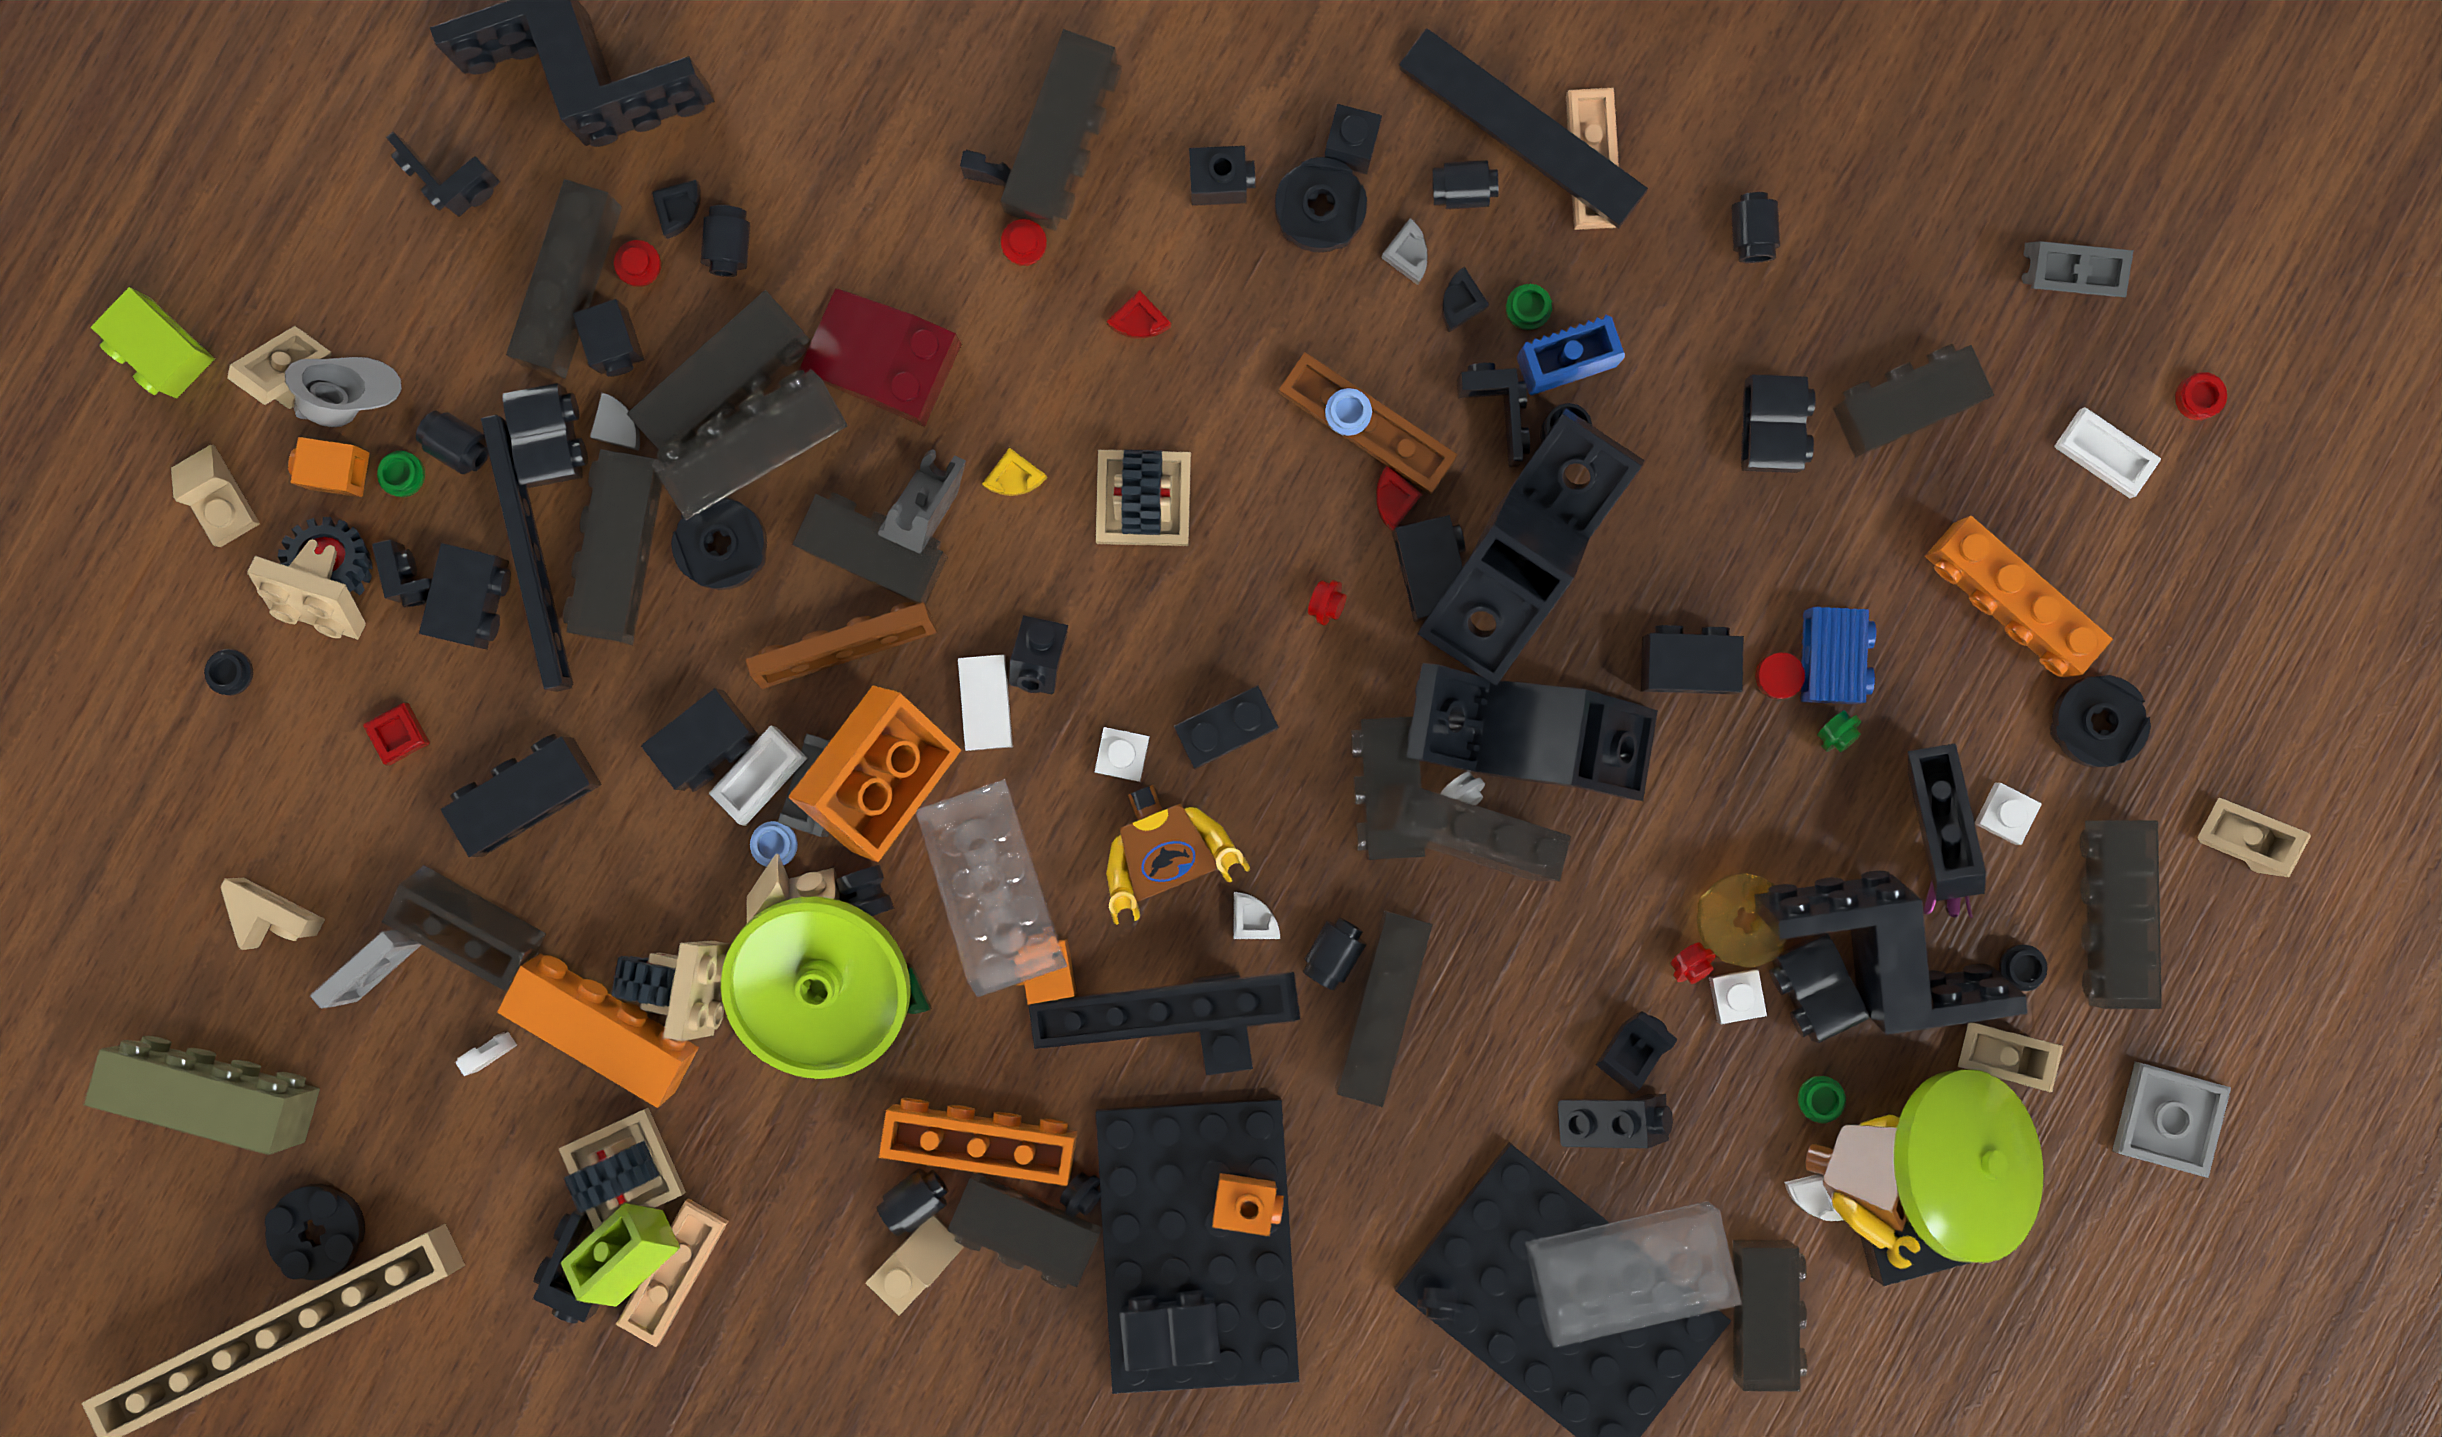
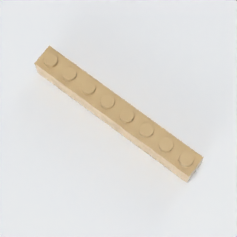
(274, 1334)

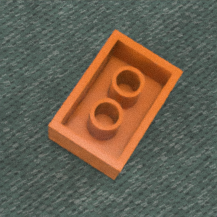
(875, 773)

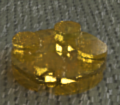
(1716, 926)

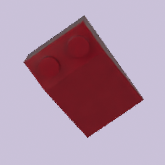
(882, 355)

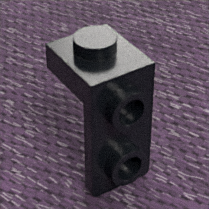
(464, 189)
(1486, 380)
(1615, 1122)
(553, 1288)

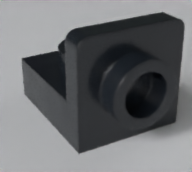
(396, 570)

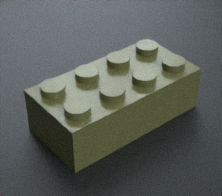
(202, 1095)

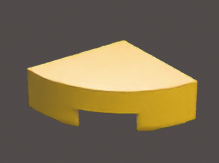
(1013, 475)

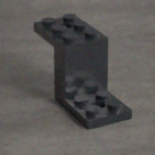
(574, 67)
(1531, 547)
(1532, 732)
(1890, 952)

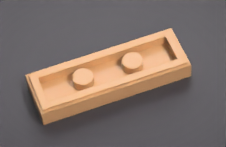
(1593, 121)
(664, 1291)

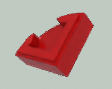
(1139, 318)
(1394, 498)

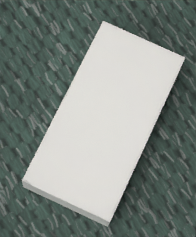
(2107, 452)
(985, 702)
(758, 775)

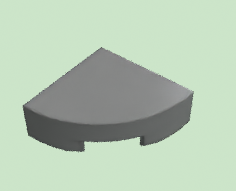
(1408, 252)
(614, 425)

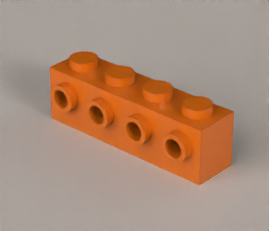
(2018, 598)
(597, 1029)
(978, 1143)

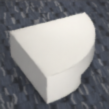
(1253, 919)
(479, 1058)
(1812, 1197)

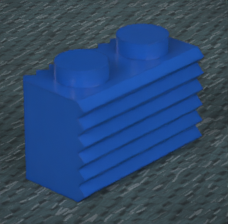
(1570, 355)
(1836, 655)

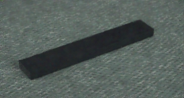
(1523, 128)
(528, 559)
(1165, 1010)

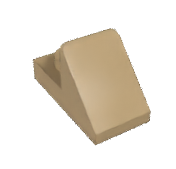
(263, 370)
(213, 495)
(2254, 838)
(776, 887)
(256, 908)
(2010, 1056)
(915, 1264)

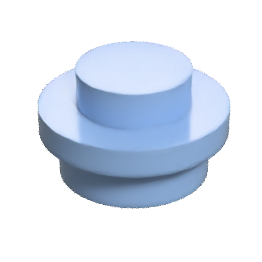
(1348, 411)
(773, 839)

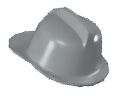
(338, 388)

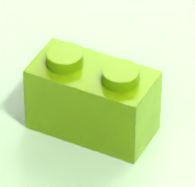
(152, 343)
(620, 1255)

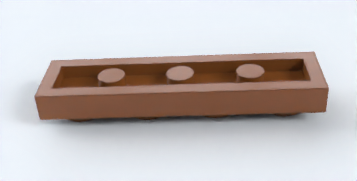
(1386, 437)
(827, 649)

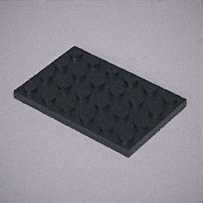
(1160, 1241)
(1587, 1386)

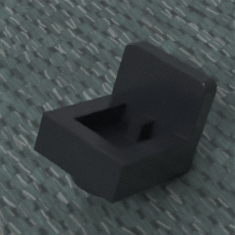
(1037, 655)
(1636, 1050)

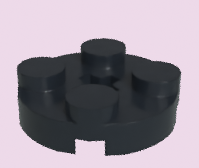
(1304, 184)
(743, 556)
(2126, 714)
(287, 1229)

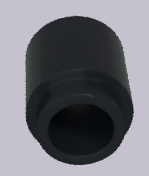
(1465, 184)
(1755, 227)
(725, 240)
(452, 442)
(1334, 953)
(913, 1201)

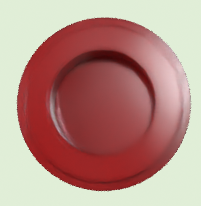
(2201, 396)
(1780, 675)

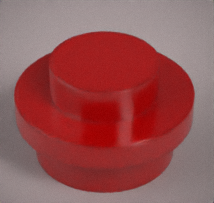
(1023, 242)
(637, 263)
(1327, 601)
(1693, 963)

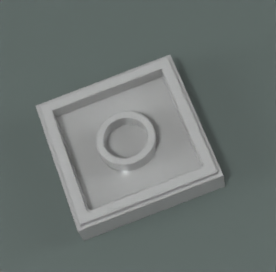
(365, 969)
(2171, 1119)

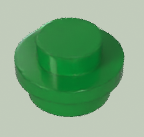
(1528, 307)
(401, 473)
(1840, 732)
(1821, 1099)

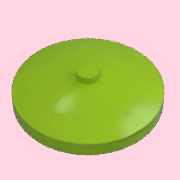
(815, 987)
(1968, 1166)

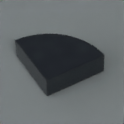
(975, 168)
(677, 206)
(1462, 300)

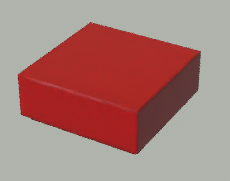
(396, 734)

